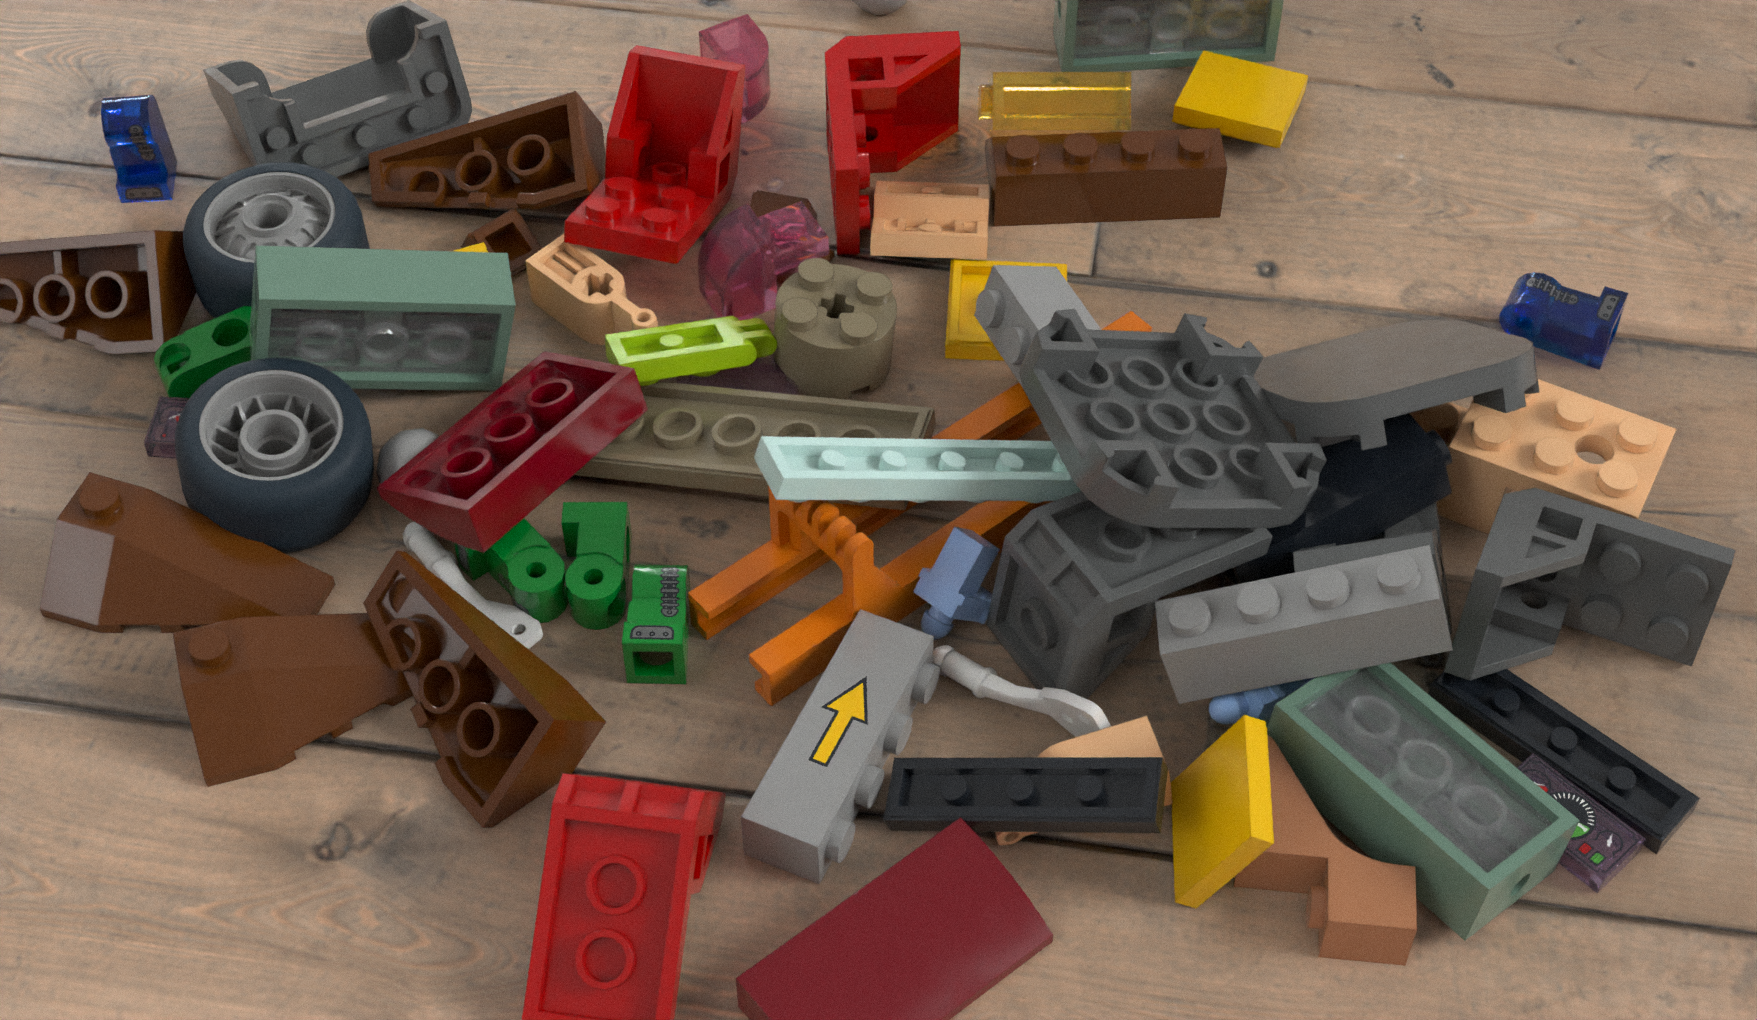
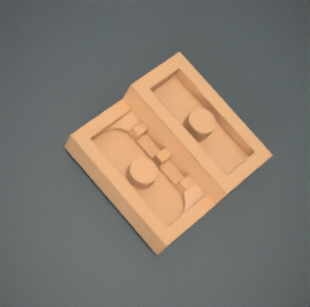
(930, 220)

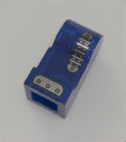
(139, 148)
(1563, 318)

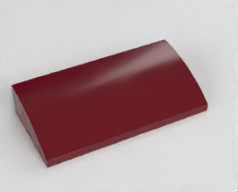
(515, 448)
(906, 943)

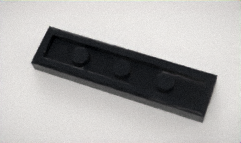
(1530, 722)
(1028, 794)

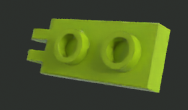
(690, 347)

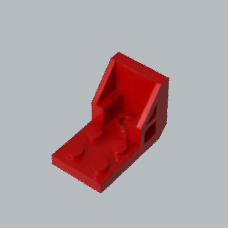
(884, 110)
(666, 156)
(617, 897)

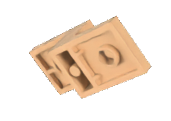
(1540, 449)

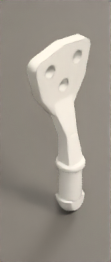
(443, 565)
(1068, 709)

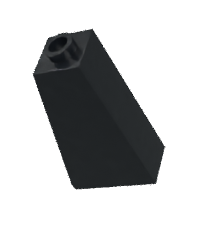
(1360, 495)

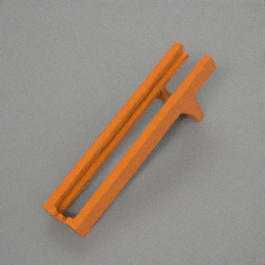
(817, 531)

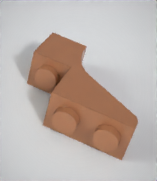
(1356, 902)

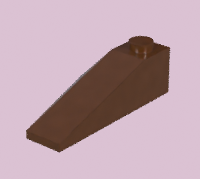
(498, 162)
(99, 289)
(151, 561)
(277, 685)
(488, 701)

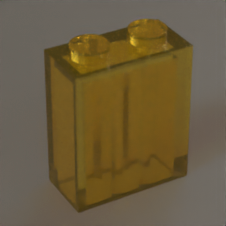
(1056, 101)

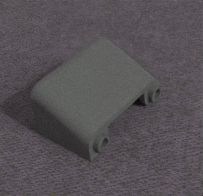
(338, 118)

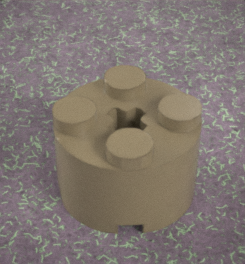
(834, 328)

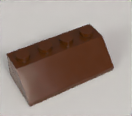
(1106, 176)

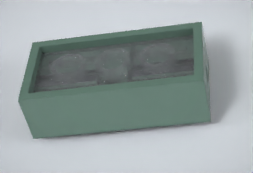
(1162, 32)
(386, 315)
(1421, 792)

